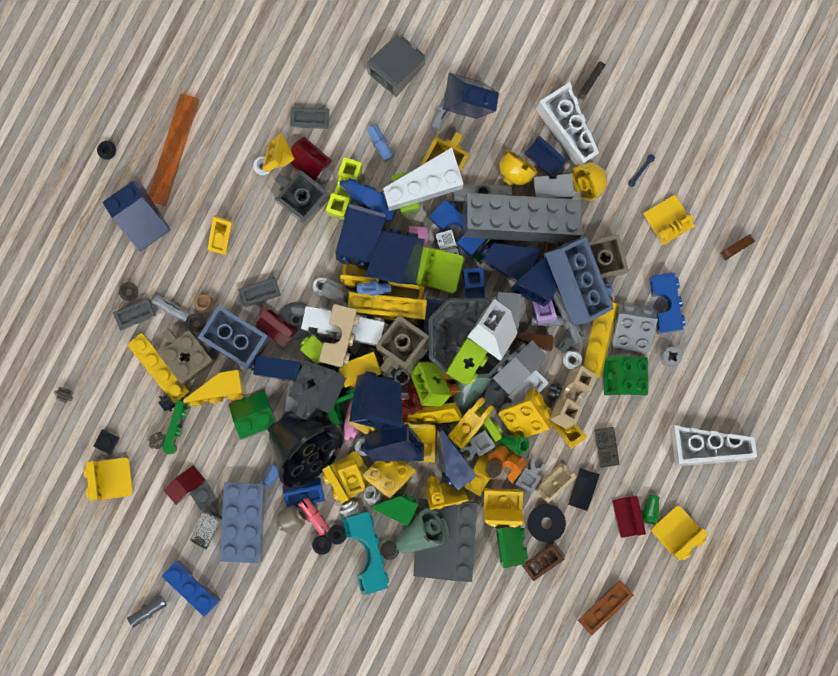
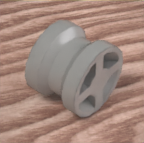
(668, 358)

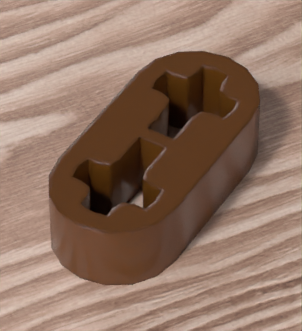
(737, 247)

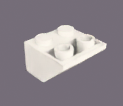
(494, 329)

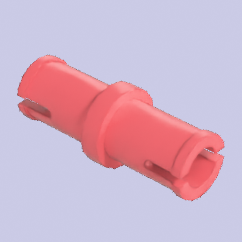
(313, 516)

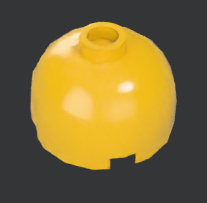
(516, 169)
(590, 180)

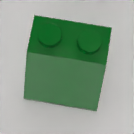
(252, 415)
(398, 508)
(511, 546)

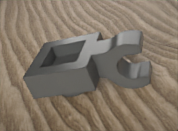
(204, 498)

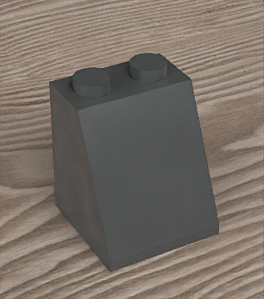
(395, 65)

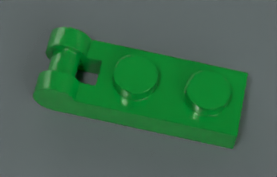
(175, 428)

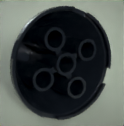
(302, 448)

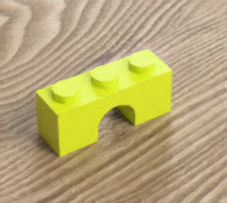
(340, 198)

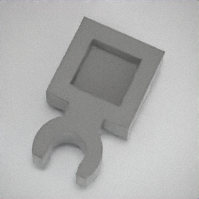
(480, 444)
(528, 478)

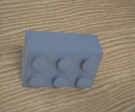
(233, 337)

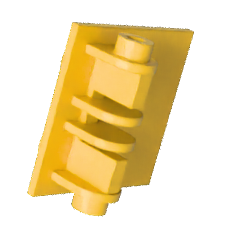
(669, 219)
(388, 476)
(443, 495)

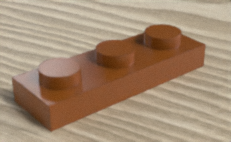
(605, 607)

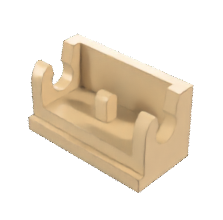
(554, 482)

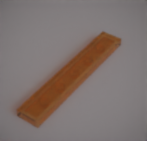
(173, 149)

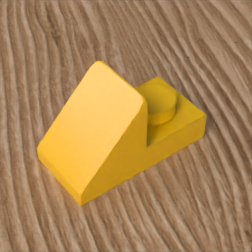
(277, 154)
(220, 235)
(571, 436)
(351, 477)
(478, 483)

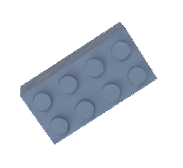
(579, 281)
(242, 522)

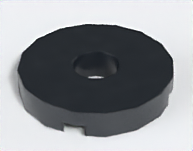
(546, 511)

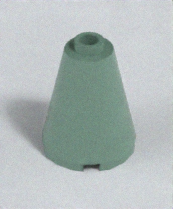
(470, 394)
(423, 533)

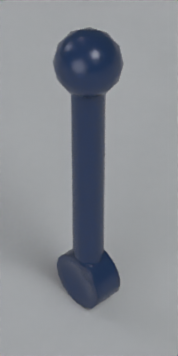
(650, 158)

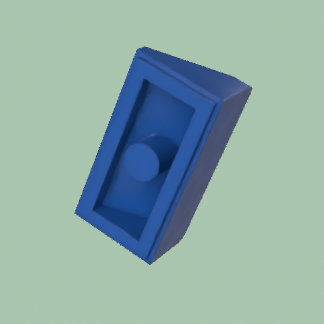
(312, 490)

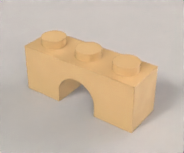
(345, 319)
(576, 386)

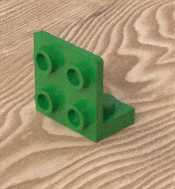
(626, 376)

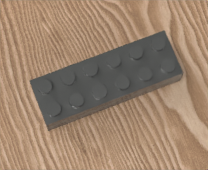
(521, 218)

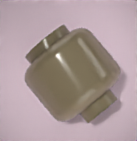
(291, 519)

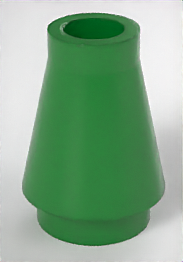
(516, 443)
(651, 510)

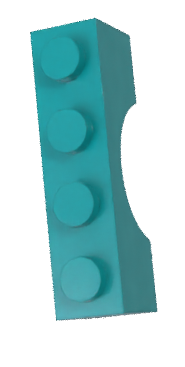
(372, 576)

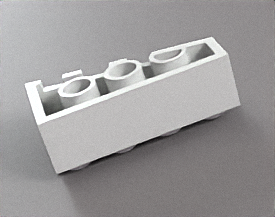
(568, 124)
(426, 182)
(367, 332)
(708, 447)

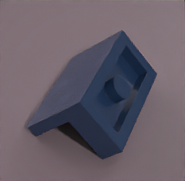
(545, 157)

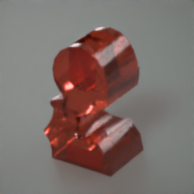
(411, 405)

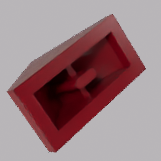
(184, 484)

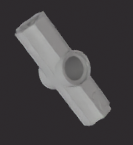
(460, 195)
(337, 293)

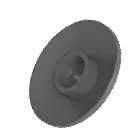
(292, 310)

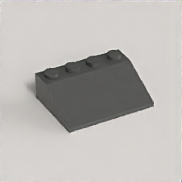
(456, 556)

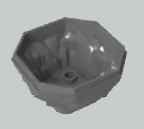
(449, 326)

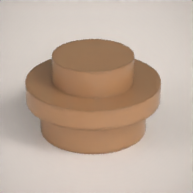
(203, 302)

